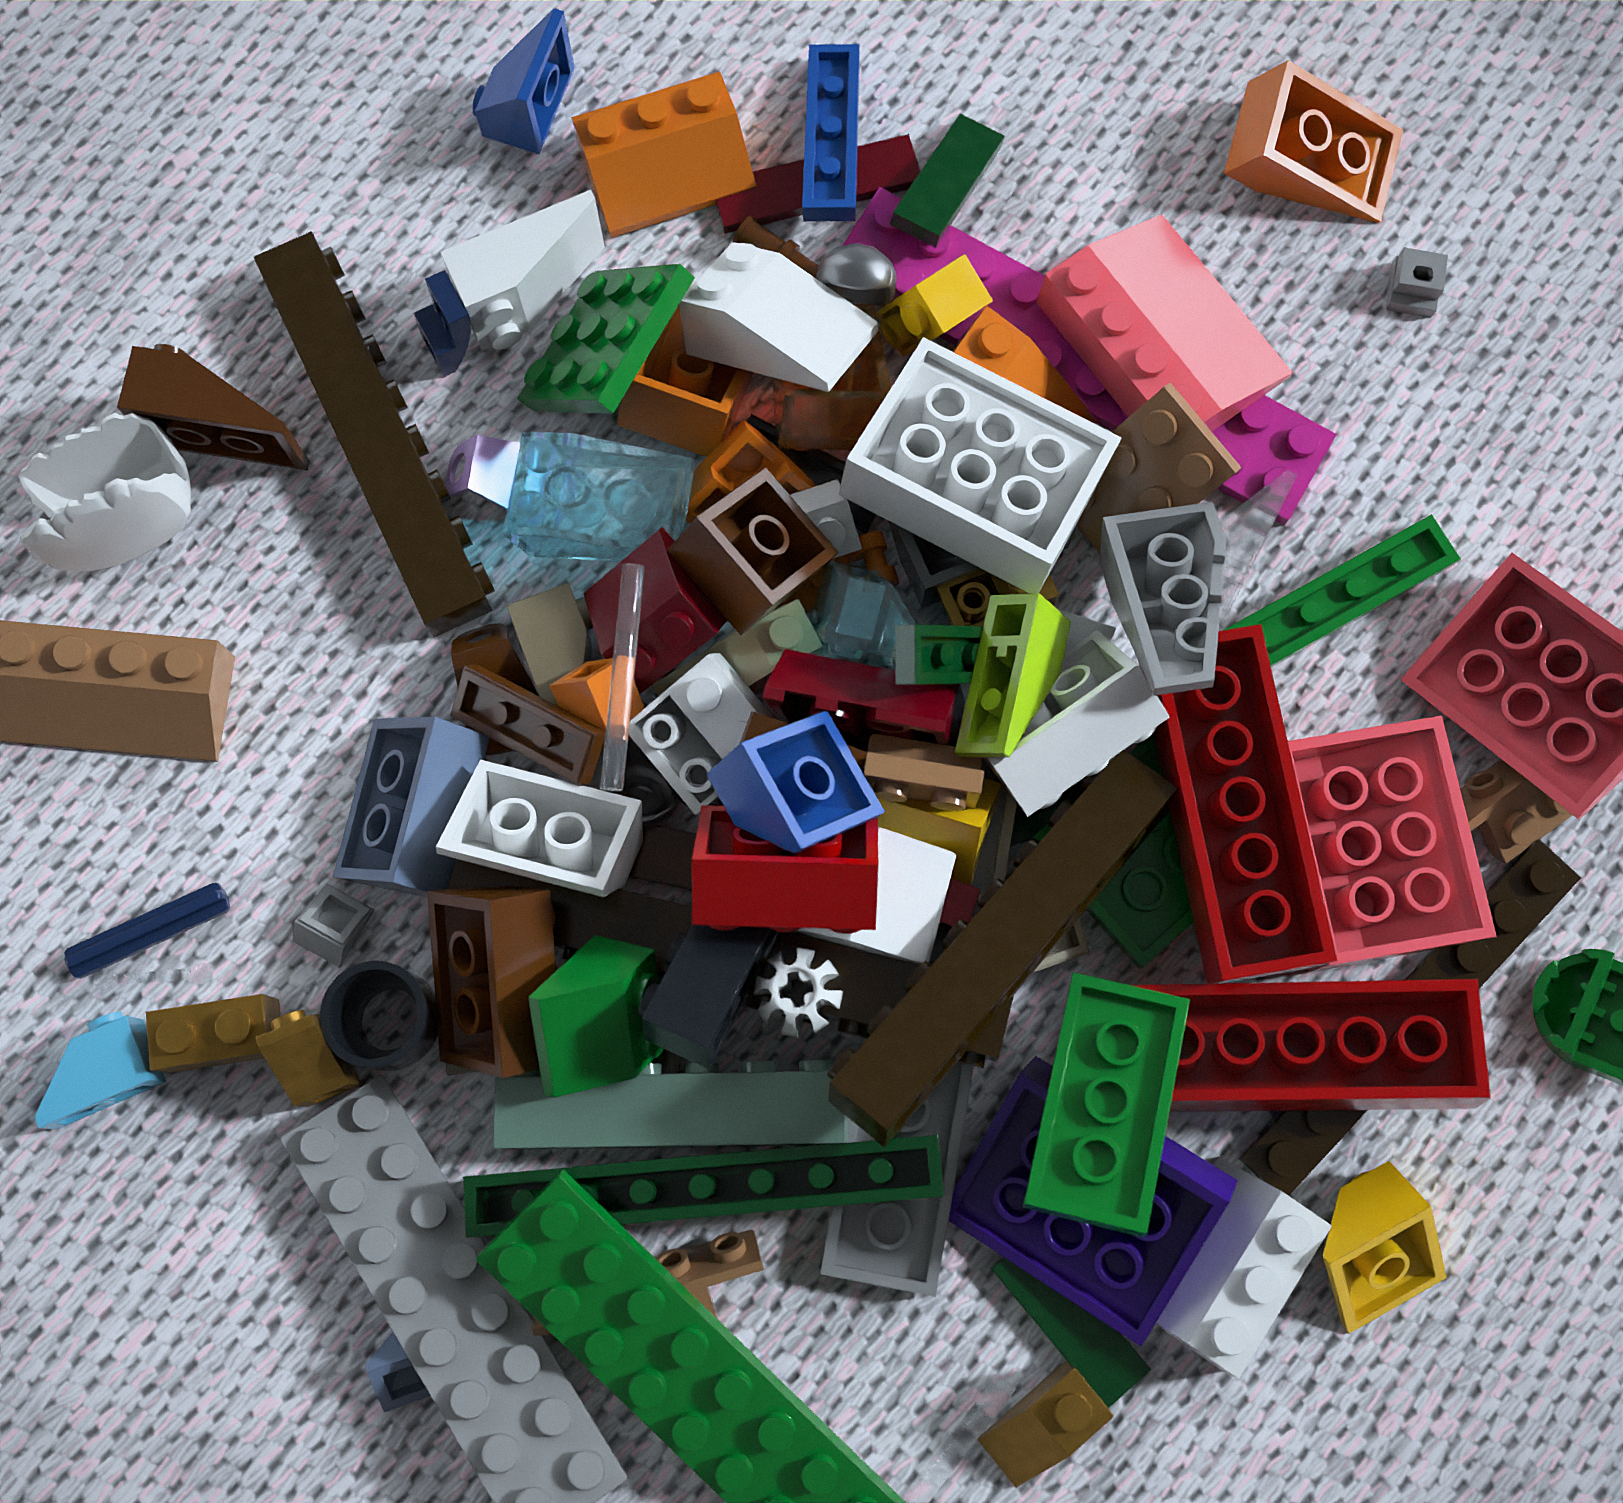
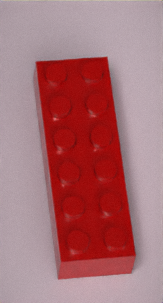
(1242, 820)
(1331, 1046)

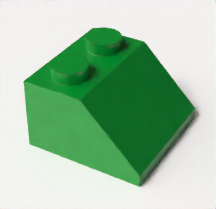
(590, 1018)

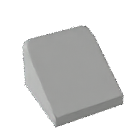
(331, 924)

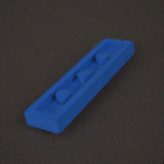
(831, 133)

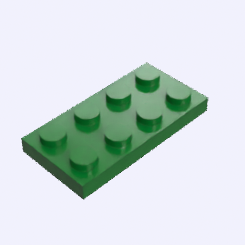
(1107, 1105)

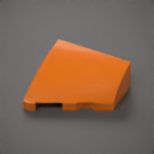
(735, 462)

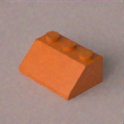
(664, 153)

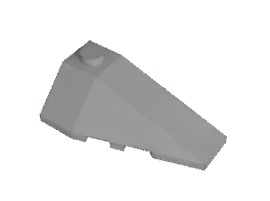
(1168, 590)

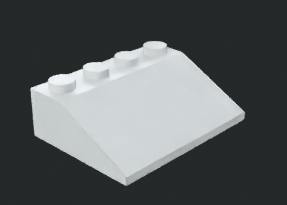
(977, 466)

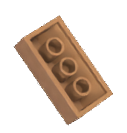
(113, 690)

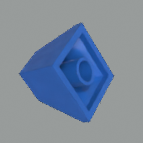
(527, 86)
(795, 785)

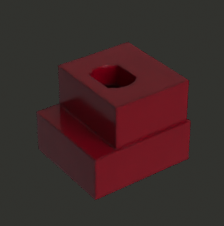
(958, 904)

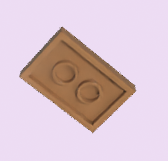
(1161, 463)

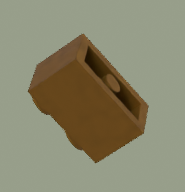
(209, 1033)

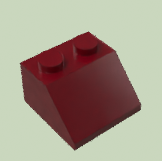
(673, 613)

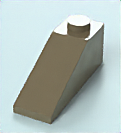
(552, 635)

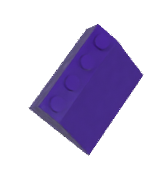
(1101, 1270)

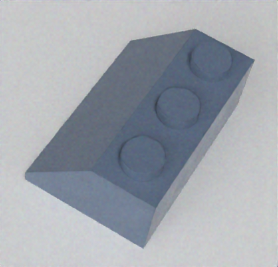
(404, 802)

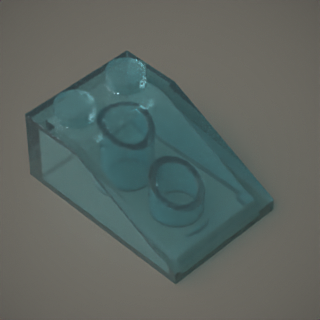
(593, 496)

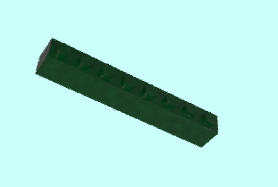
(723, 1183)

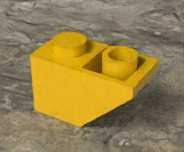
(933, 306)

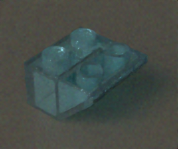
(858, 612)

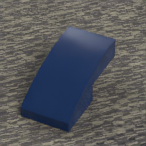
(444, 324)

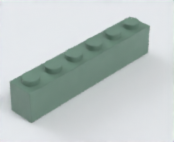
(674, 1110)

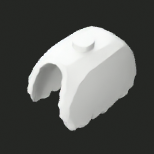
(107, 495)

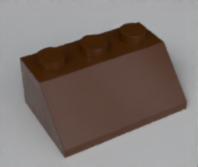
(486, 961)

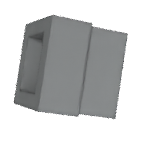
(1412, 295)

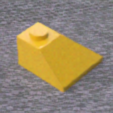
(1380, 1246)

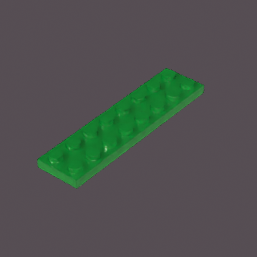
(670, 1357)

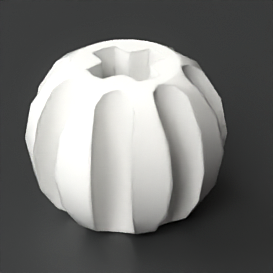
(782, 984)

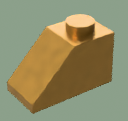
(1045, 1425)

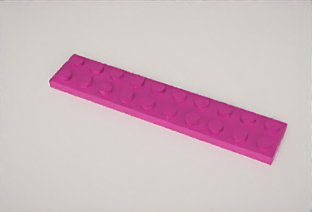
(1261, 438)

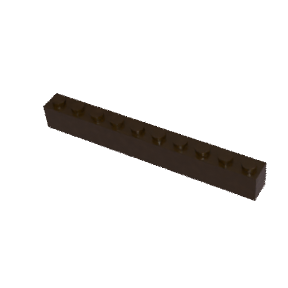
(646, 921)

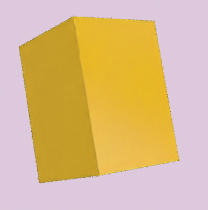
(954, 831)

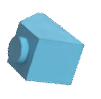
(99, 1071)

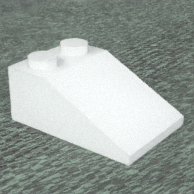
(523, 268)
(772, 319)

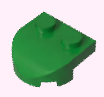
(1581, 1011)

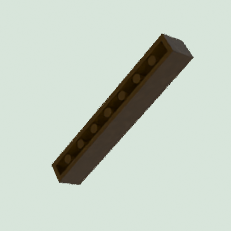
(373, 435)
(999, 948)

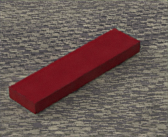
(780, 188)

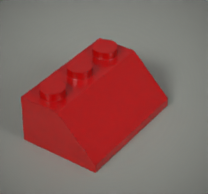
(759, 884)

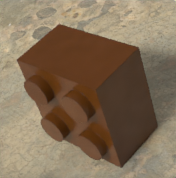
(752, 550)

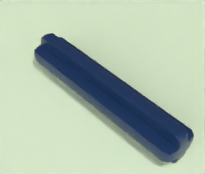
(146, 930)

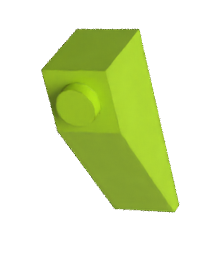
(1012, 672)

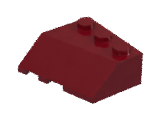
(863, 700)

